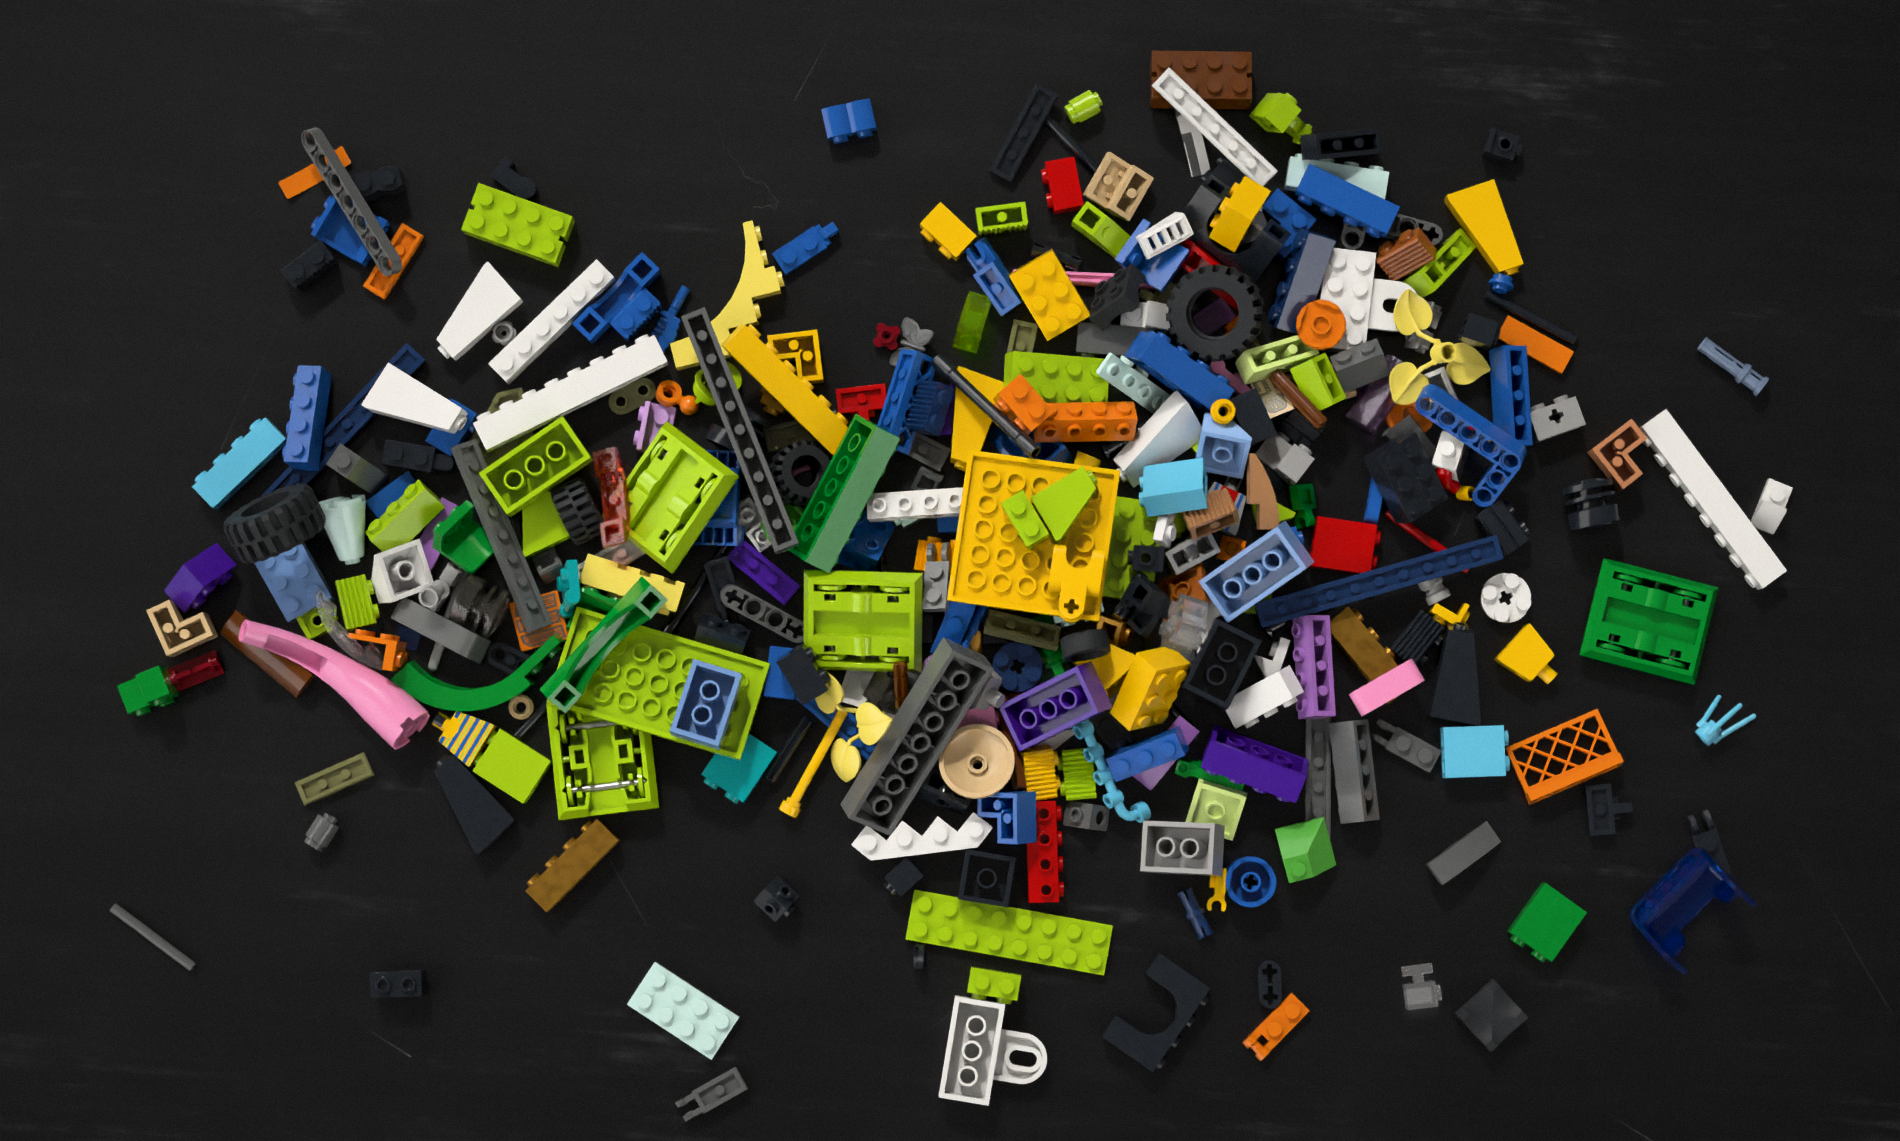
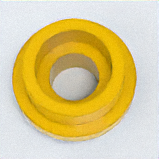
(1229, 411)

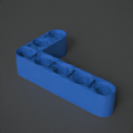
(1475, 439)

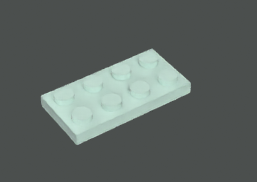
(683, 1010)

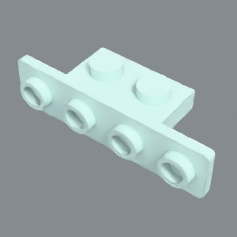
(1132, 382)

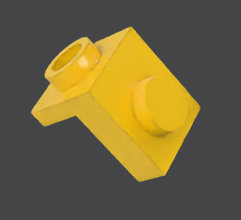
(1445, 616)

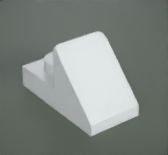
(1147, 315)
(1771, 506)
(1278, 651)

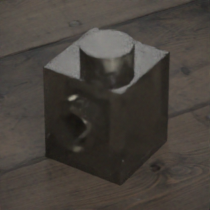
(881, 691)

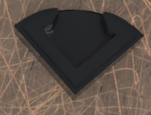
(918, 959)

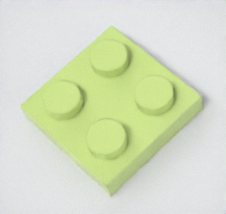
(1217, 805)

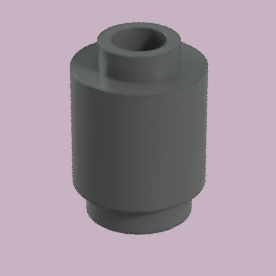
(321, 831)

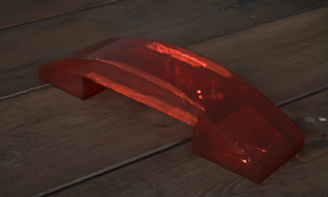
(614, 495)

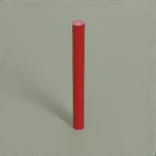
(1419, 535)

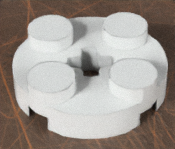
(1492, 593)

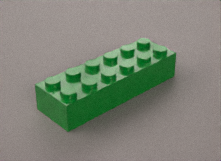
(843, 492)

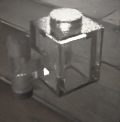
(1420, 993)

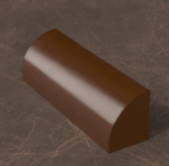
(283, 670)

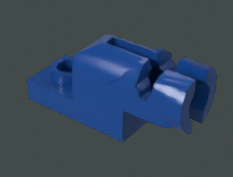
(992, 276)

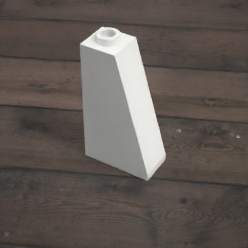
(481, 308)
(407, 399)
(1160, 439)

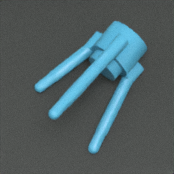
(1710, 731)

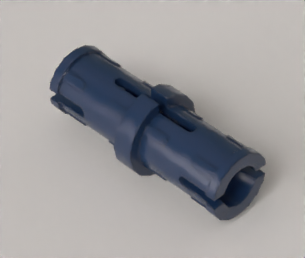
(1195, 913)

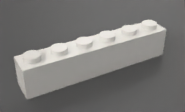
(552, 322)

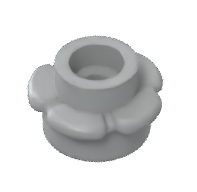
(499, 328)

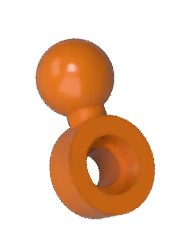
(686, 404)

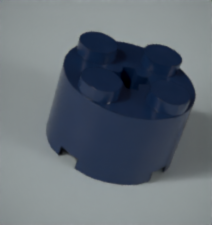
(1030, 672)

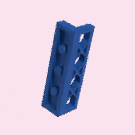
(900, 394)

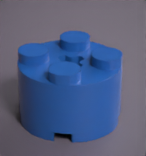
(1258, 893)

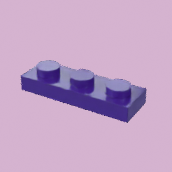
(763, 572)

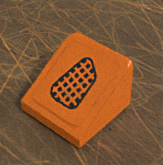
(1229, 547)

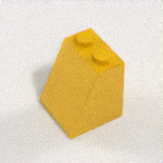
(1112, 669)

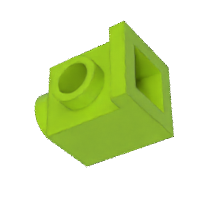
(308, 626)

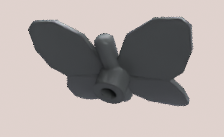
(916, 339)

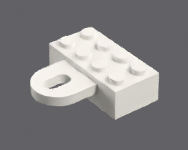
(1360, 296)
(981, 1052)

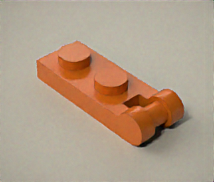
(1276, 1026)

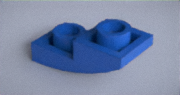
(392, 492)

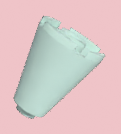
(346, 526)

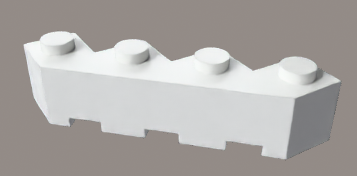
(908, 842)

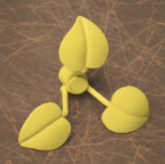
(1464, 361)
(871, 725)

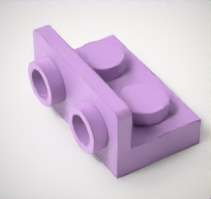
(653, 418)

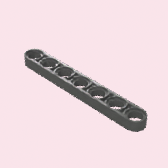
(359, 208)

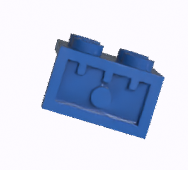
(1158, 269)

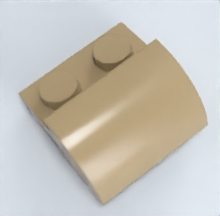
(1118, 187)

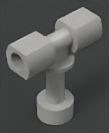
(436, 594)

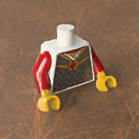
(1449, 464)

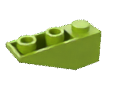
(1100, 229)

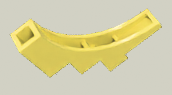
(754, 284)

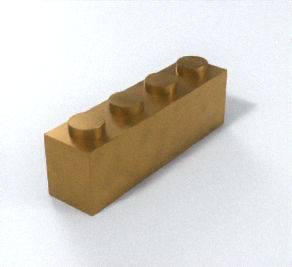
(1361, 645)
(572, 865)

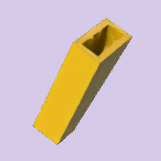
(1487, 225)
(969, 422)

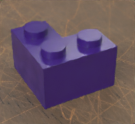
(199, 578)

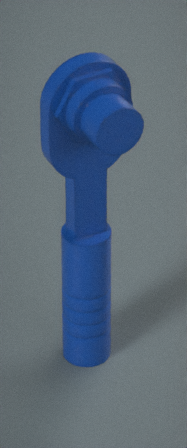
(975, 624)

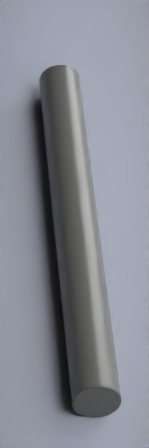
(152, 937)

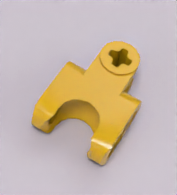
(1075, 583)

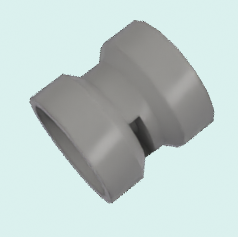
(1434, 590)

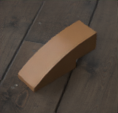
(1260, 492)

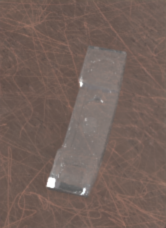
(368, 655)

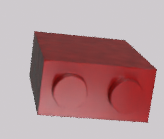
(1344, 545)

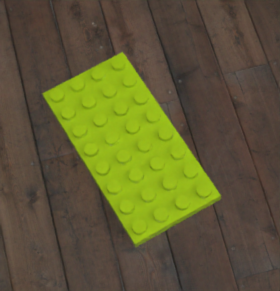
(646, 676)

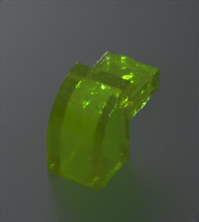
(972, 322)

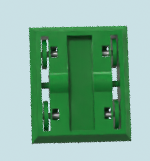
(1648, 621)

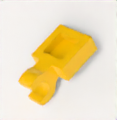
(1218, 884)

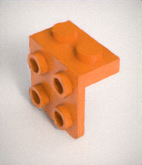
(1022, 405)
(395, 654)

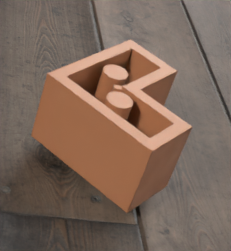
(1613, 457)

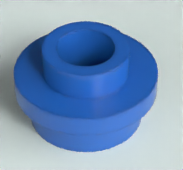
(1501, 283)

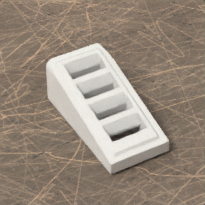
(1178, 233)

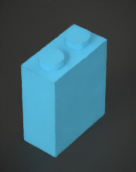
(1174, 487)
(1474, 751)

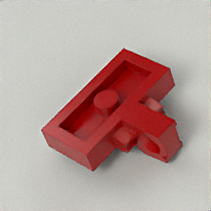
(861, 400)

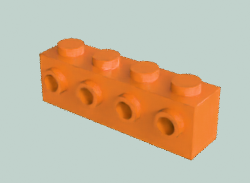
(1088, 422)

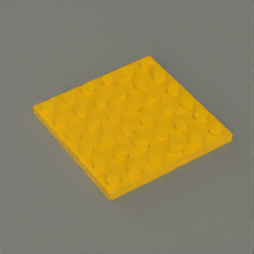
(989, 556)

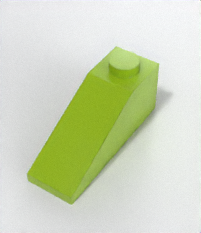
(1447, 259)

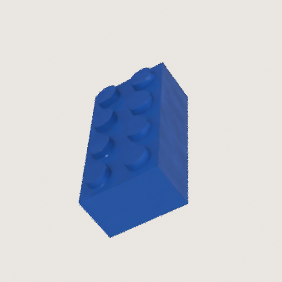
(1177, 370)

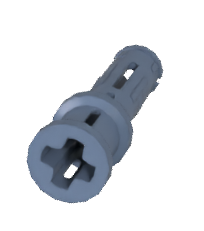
(1742, 373)

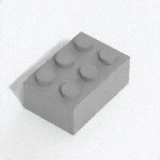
(1182, 848)

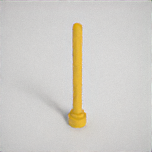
(792, 804)

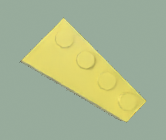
(618, 580)

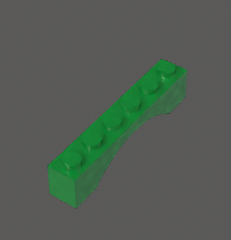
(629, 613)

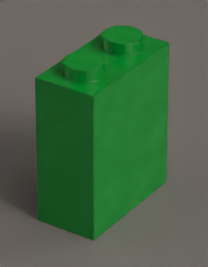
(1546, 923)

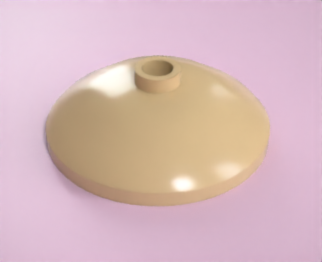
(973, 745)

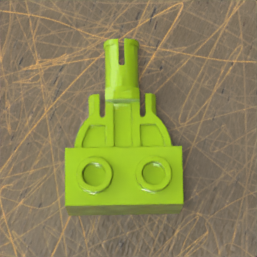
(1279, 114)

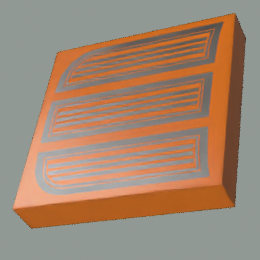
(537, 638)

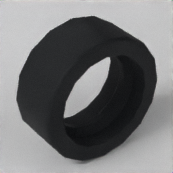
(1085, 645)

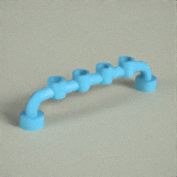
(1114, 797)

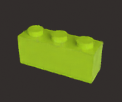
(405, 517)

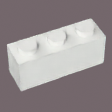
(1264, 698)

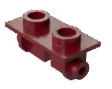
(195, 671)

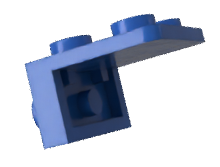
(866, 544)

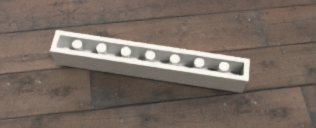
(570, 393)
(1712, 501)

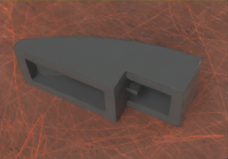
(1463, 853)

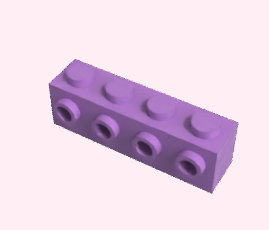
(1314, 666)

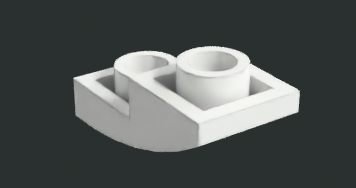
(751, 519)

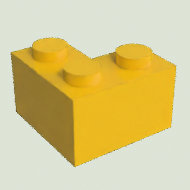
(1238, 213)
(803, 349)

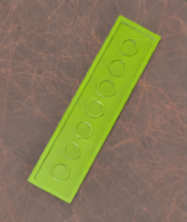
(1009, 932)

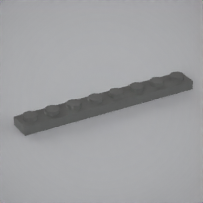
(502, 538)

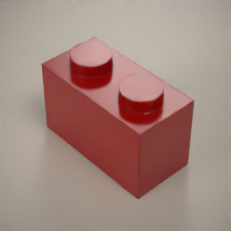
(1063, 185)

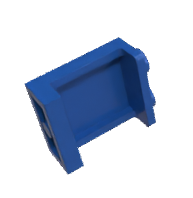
(338, 233)

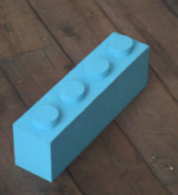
(240, 463)

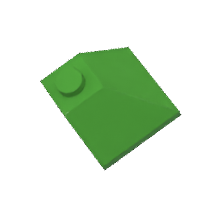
(1305, 849)

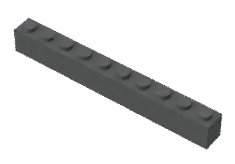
(740, 430)

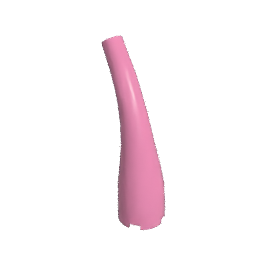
(373, 696)

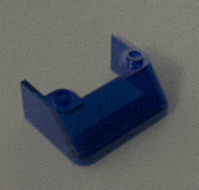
(1679, 899)

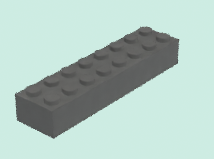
(916, 736)

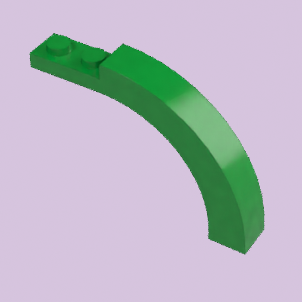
(450, 697)

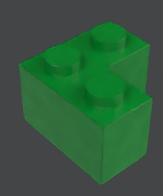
(148, 690)

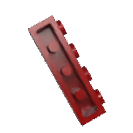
(1043, 856)

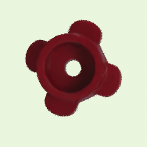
(889, 343)

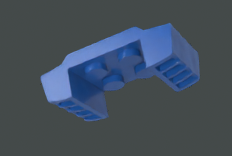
(724, 525)

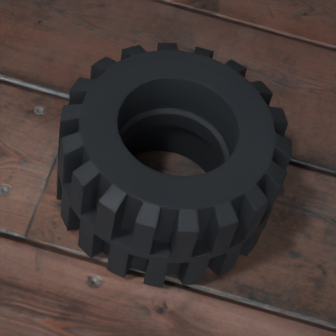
(782, 473)
(577, 510)

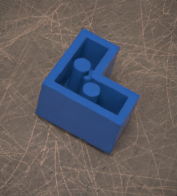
(1289, 216)
(1014, 815)

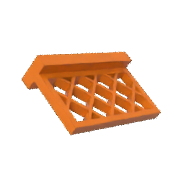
(1571, 777)

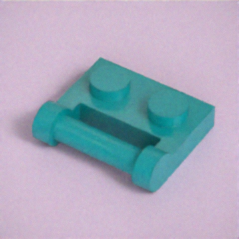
(569, 586)

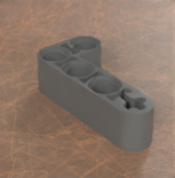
(1393, 233)
(441, 630)

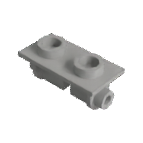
(1418, 343)

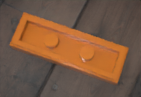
(405, 243)
(1538, 345)

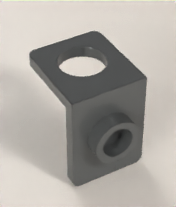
(1084, 815)

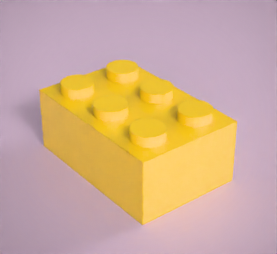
(1049, 294)
(1150, 688)

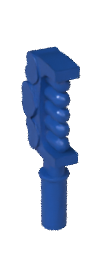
(668, 324)

